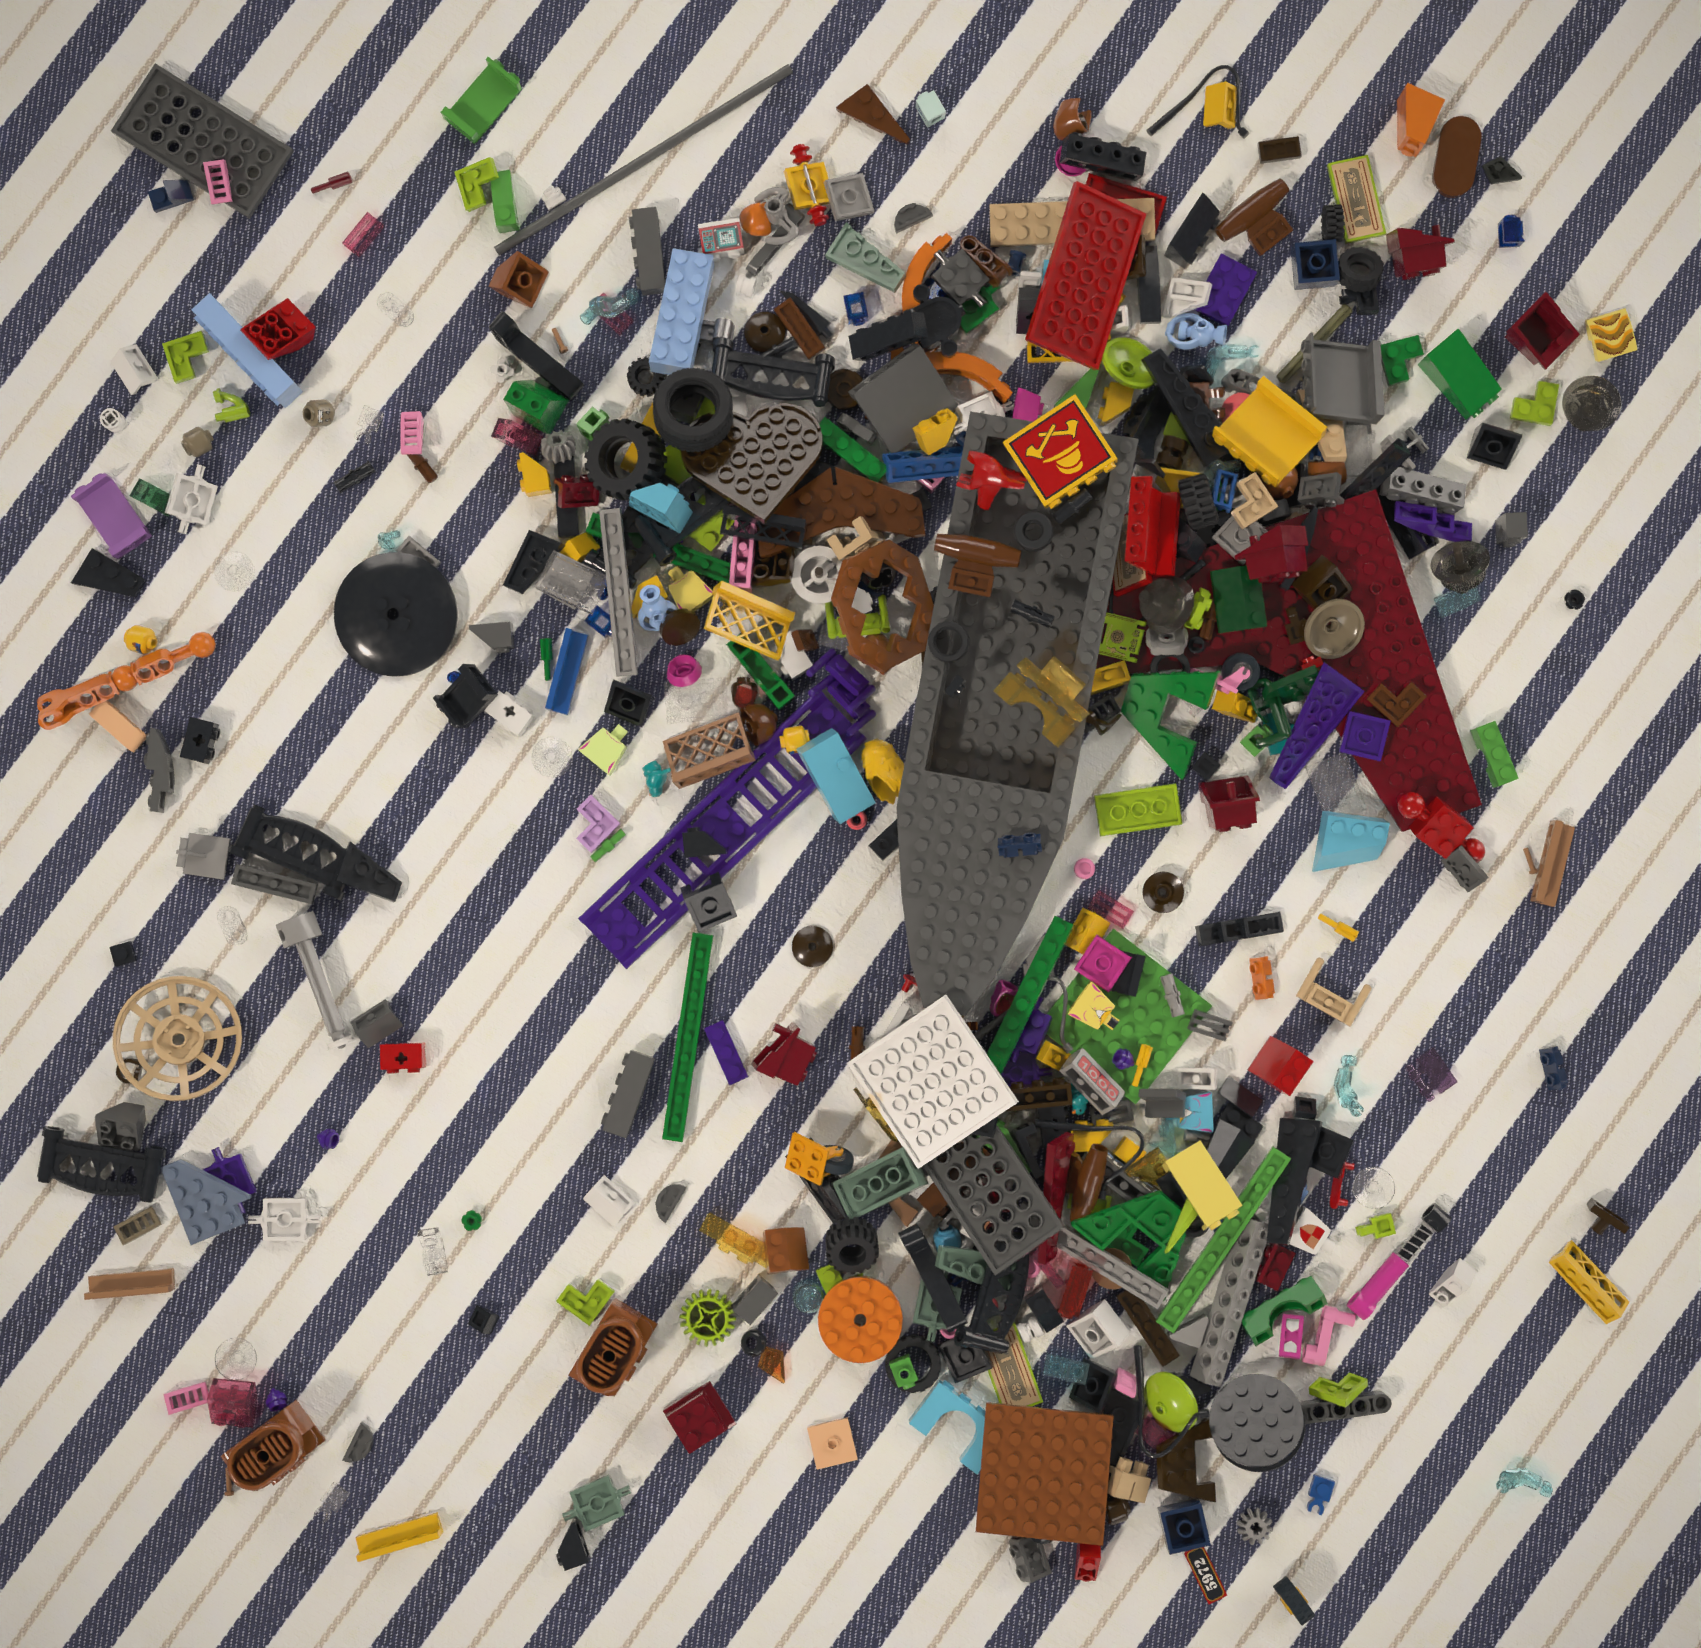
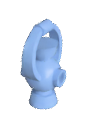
(1201, 332)
(653, 607)

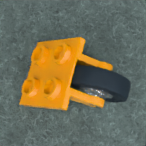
(817, 1161)

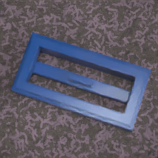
(1221, 505)

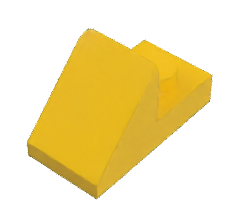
(1052, 1055)

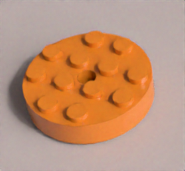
(850, 1339)

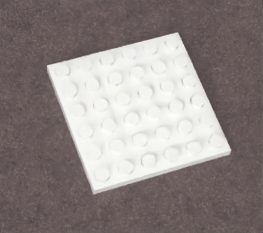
(932, 1081)

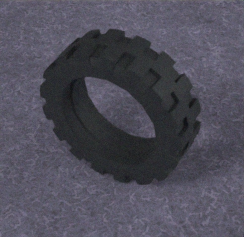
(931, 1350)

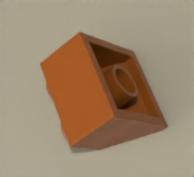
(785, 1250)

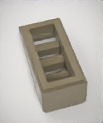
(122, 1236)

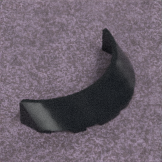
(1150, 415)

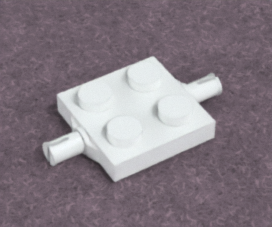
(983, 404)
(191, 499)
(284, 1219)

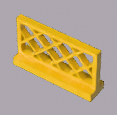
(757, 606)

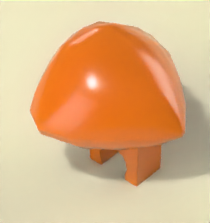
(754, 220)

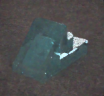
(1168, 1144)

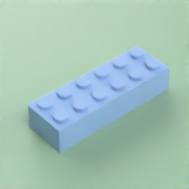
(681, 311)
(227, 334)

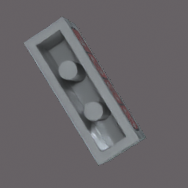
(1092, 1081)

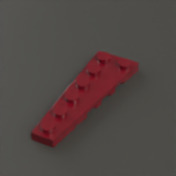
(1055, 1182)

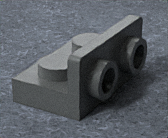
(1320, 490)
(1464, 869)
(1029, 1559)

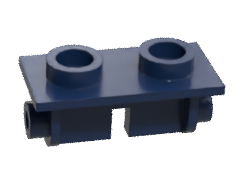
(1029, 843)
(1554, 1077)

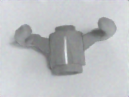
(777, 214)

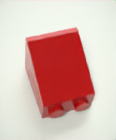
(1280, 1065)

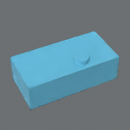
(835, 776)

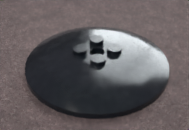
(425, 614)

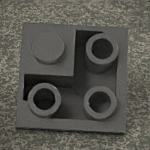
(121, 1126)

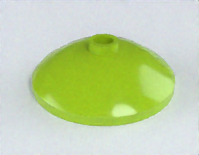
(1124, 362)
(1170, 1401)

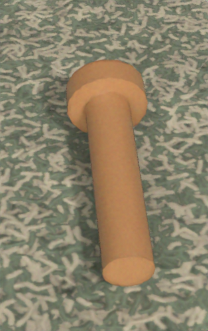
(563, 349)
(1530, 861)
(229, 1492)

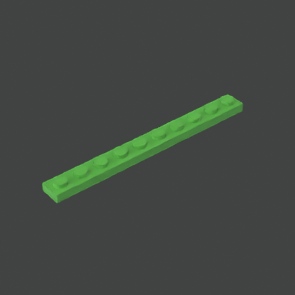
(1222, 1240)

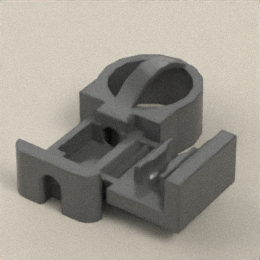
(854, 427)

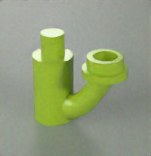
(231, 413)

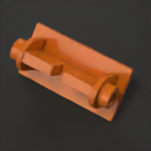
(1262, 987)

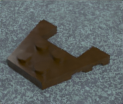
(1178, 1468)

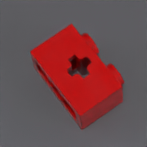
(390, 1057)

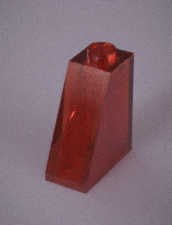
(1074, 1289)

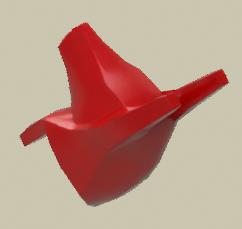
(989, 478)

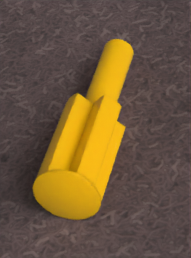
(1340, 928)
(1142, 1062)

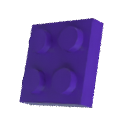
(1364, 736)

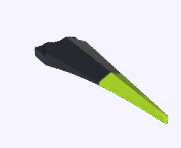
(1228, 1144)

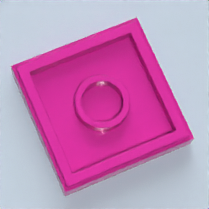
(1102, 963)

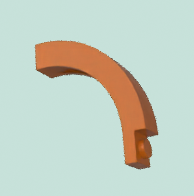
(918, 268)
(974, 369)

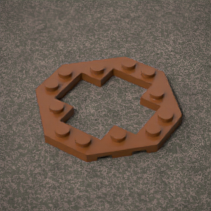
(852, 621)

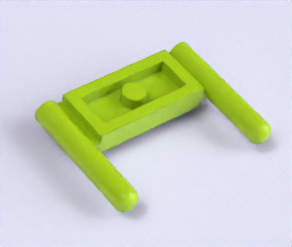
(873, 623)

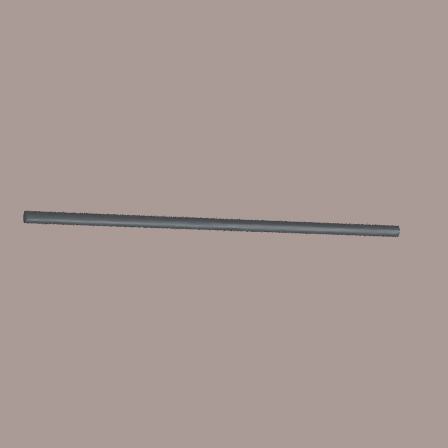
(643, 159)

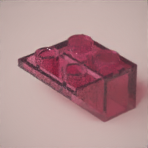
(232, 1402)

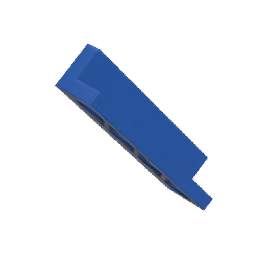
(919, 465)
(566, 672)

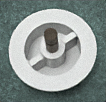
(811, 570)

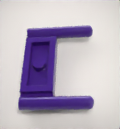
(846, 675)
(844, 698)

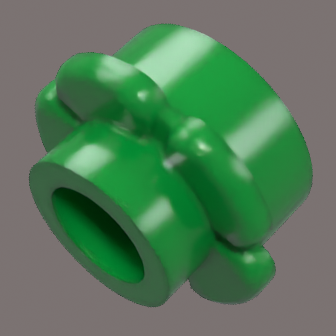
(471, 1215)

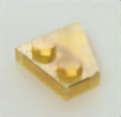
(1148, 1167)

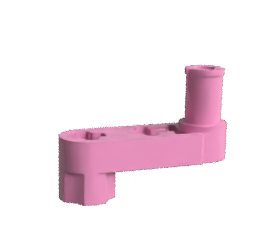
(1317, 1353)

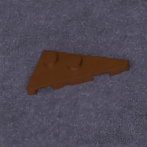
(868, 109)

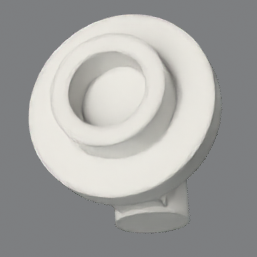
(553, 197)

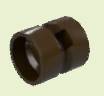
(1172, 446)

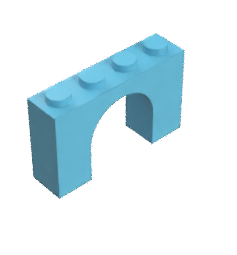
(942, 1400)

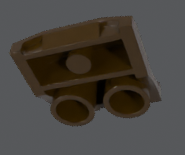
(774, 569)

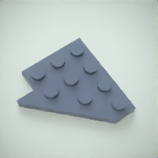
(203, 1201)

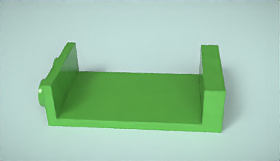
(483, 101)

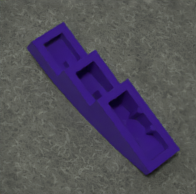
(1428, 521)

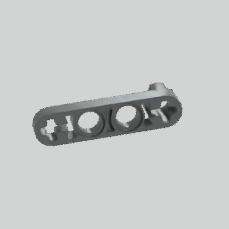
(769, 250)
(1239, 376)

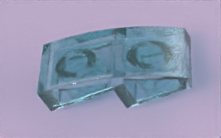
(1453, 602)
(1066, 1368)

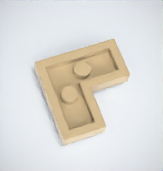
(1258, 502)

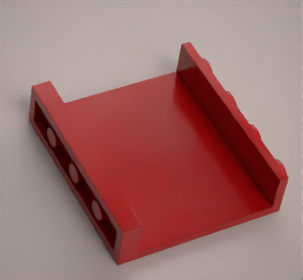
(1152, 528)

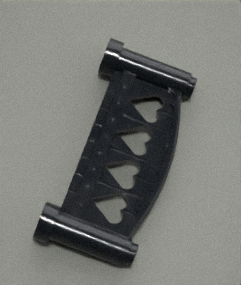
(816, 375)
(662, 539)
(643, 554)
(252, 840)
(57, 1149)
(979, 1332)

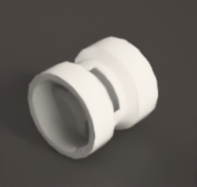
(116, 423)
(1029, 1329)

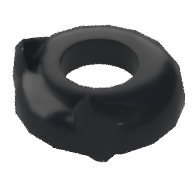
(761, 1343)

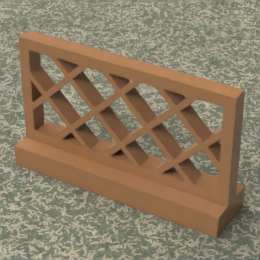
(708, 767)

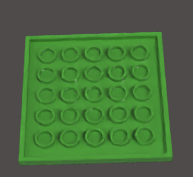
(1141, 1021)

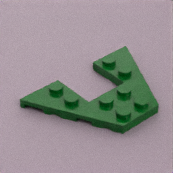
(1146, 704)
(1153, 1215)

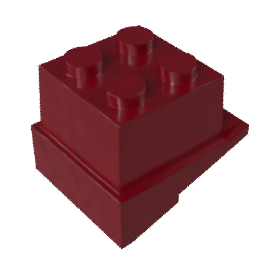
(1417, 252)
(1542, 332)
(1277, 554)
(1229, 803)
(786, 1056)
(699, 1417)

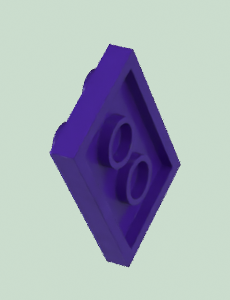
(1229, 285)

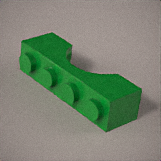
(852, 452)
(762, 674)
(1302, 1296)

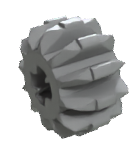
(558, 446)
(1251, 1518)

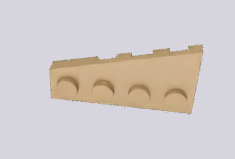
(1333, 443)

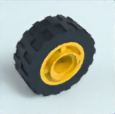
(1294, 1600)

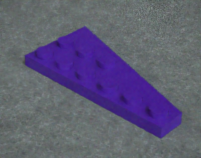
(1321, 713)

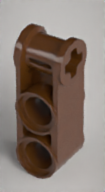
(994, 268)

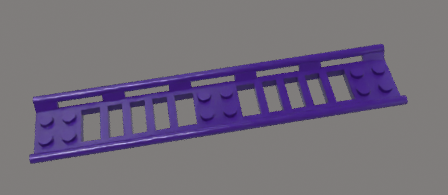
(620, 928)

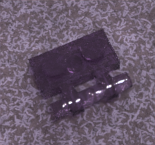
(1435, 1070)

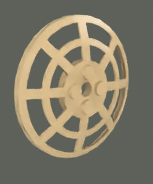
(168, 1029)

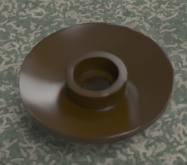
(763, 341)
(1173, 888)
(823, 949)

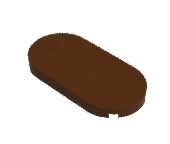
(1456, 156)

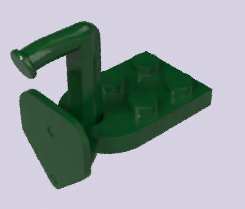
(1276, 695)

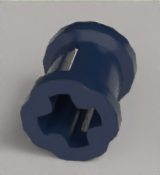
(1016, 261)

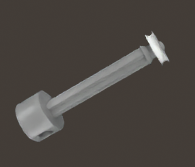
(300, 932)

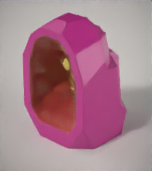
(1002, 997)

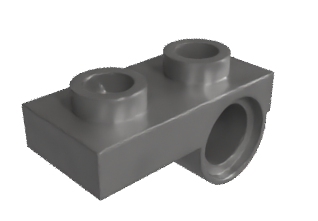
(720, 328)

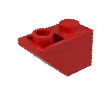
(1087, 1562)

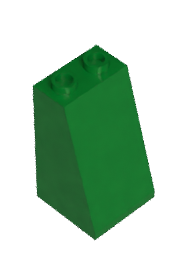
(1460, 375)
(535, 404)

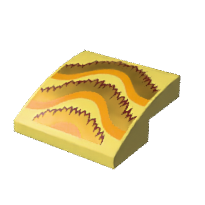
(1611, 335)

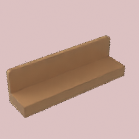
(1552, 863)

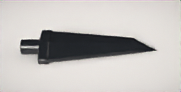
(815, 320)

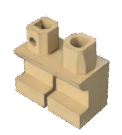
(1129, 1483)

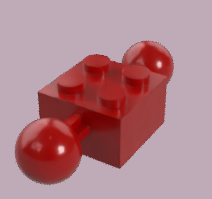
(1439, 826)

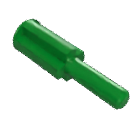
(546, 656)

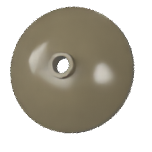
(1342, 632)

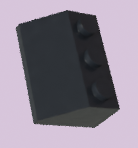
(1193, 232)

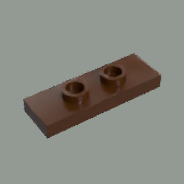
(799, 328)

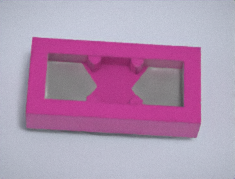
(1291, 1336)

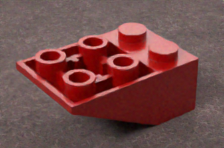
(280, 330)

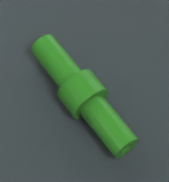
(608, 845)

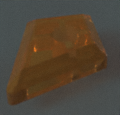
(773, 1363)

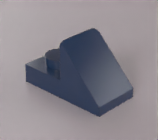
(170, 195)

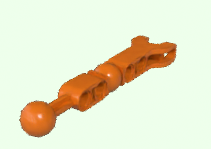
(71, 702)

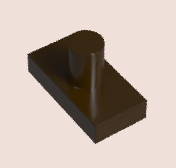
(1606, 1218)

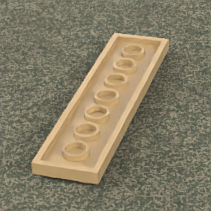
(1040, 221)

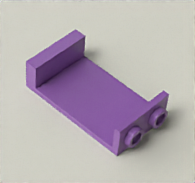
(111, 515)

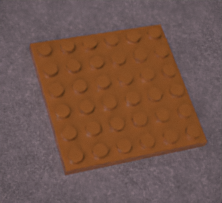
(1044, 1473)

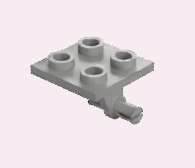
(1416, 440)
(203, 855)

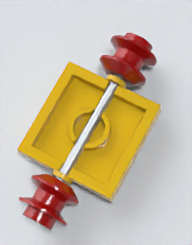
(807, 185)

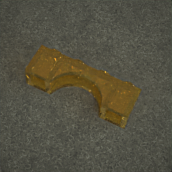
(1014, 691)

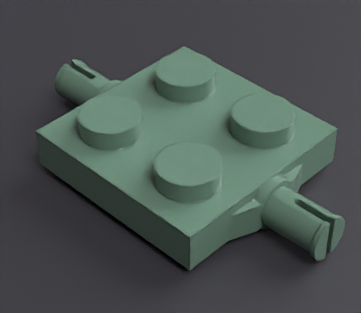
(927, 1313)
(597, 1503)

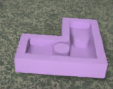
(601, 825)

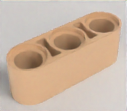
(118, 725)

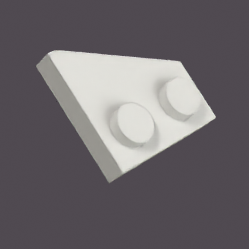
(1185, 296)

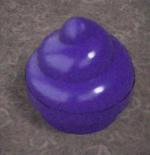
(1123, 1059)
(328, 1139)
(276, 1400)

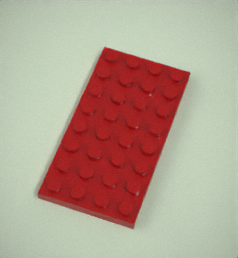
(1085, 276)

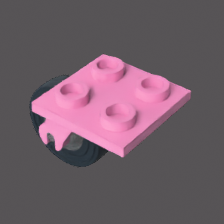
(1237, 673)

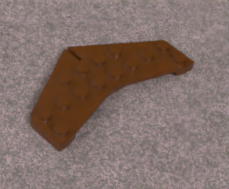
(838, 505)

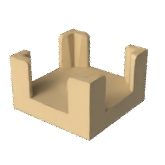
(847, 548)

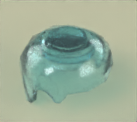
(807, 1296)

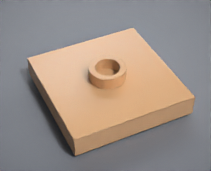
(832, 1443)

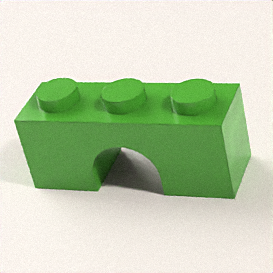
(1491, 743)

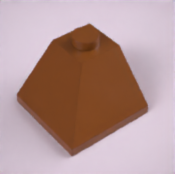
(519, 279)

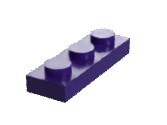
(726, 1052)

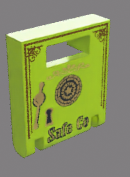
(1122, 637)

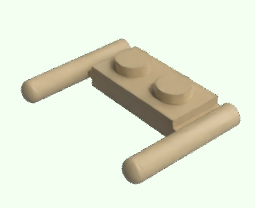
(1327, 1000)

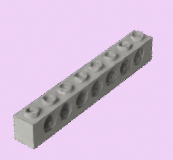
(1230, 1304)

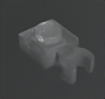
(369, 421)
(332, 1500)

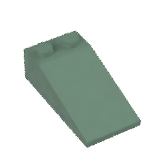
(879, 1183)

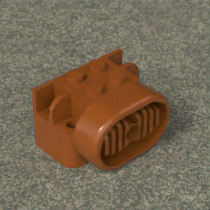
(626, 1335)
(287, 1441)

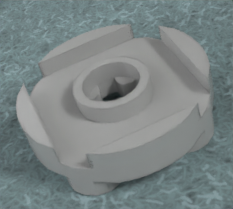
(1174, 645)

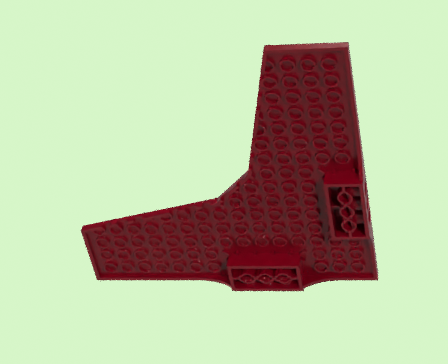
(1425, 749)

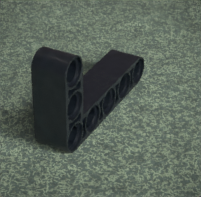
(509, 335)
(933, 1277)

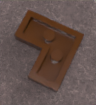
(1396, 708)

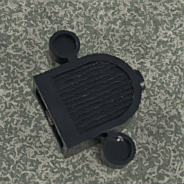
(942, 321)

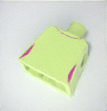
(605, 748)

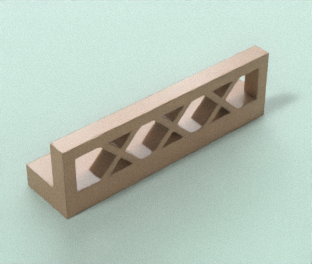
(130, 1284)

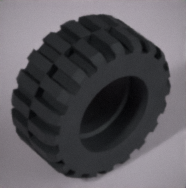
(603, 452)

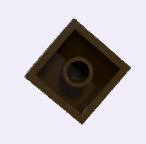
(1321, 583)

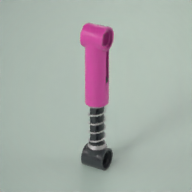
(1365, 1300)

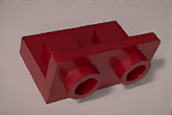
(576, 492)
(1274, 1265)

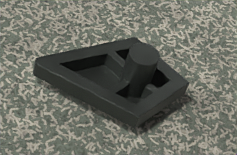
(1500, 171)

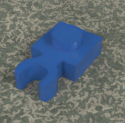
(1321, 1490)

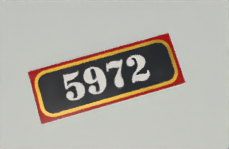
(1205, 1574)

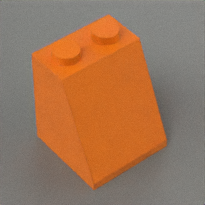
(1415, 118)

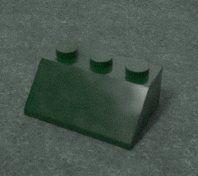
(1237, 600)

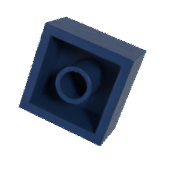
(1315, 264)
(1184, 1526)

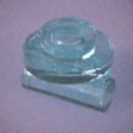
(386, 540)

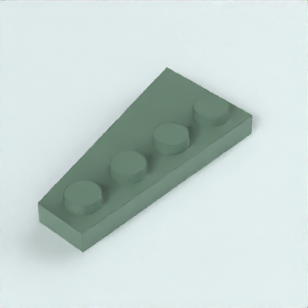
(864, 259)
(967, 1264)

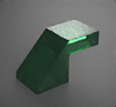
(150, 496)

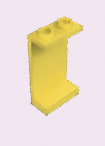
(1203, 1185)

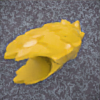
(882, 769)

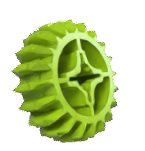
(711, 1325)

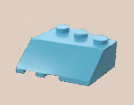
(662, 504)
(1348, 840)

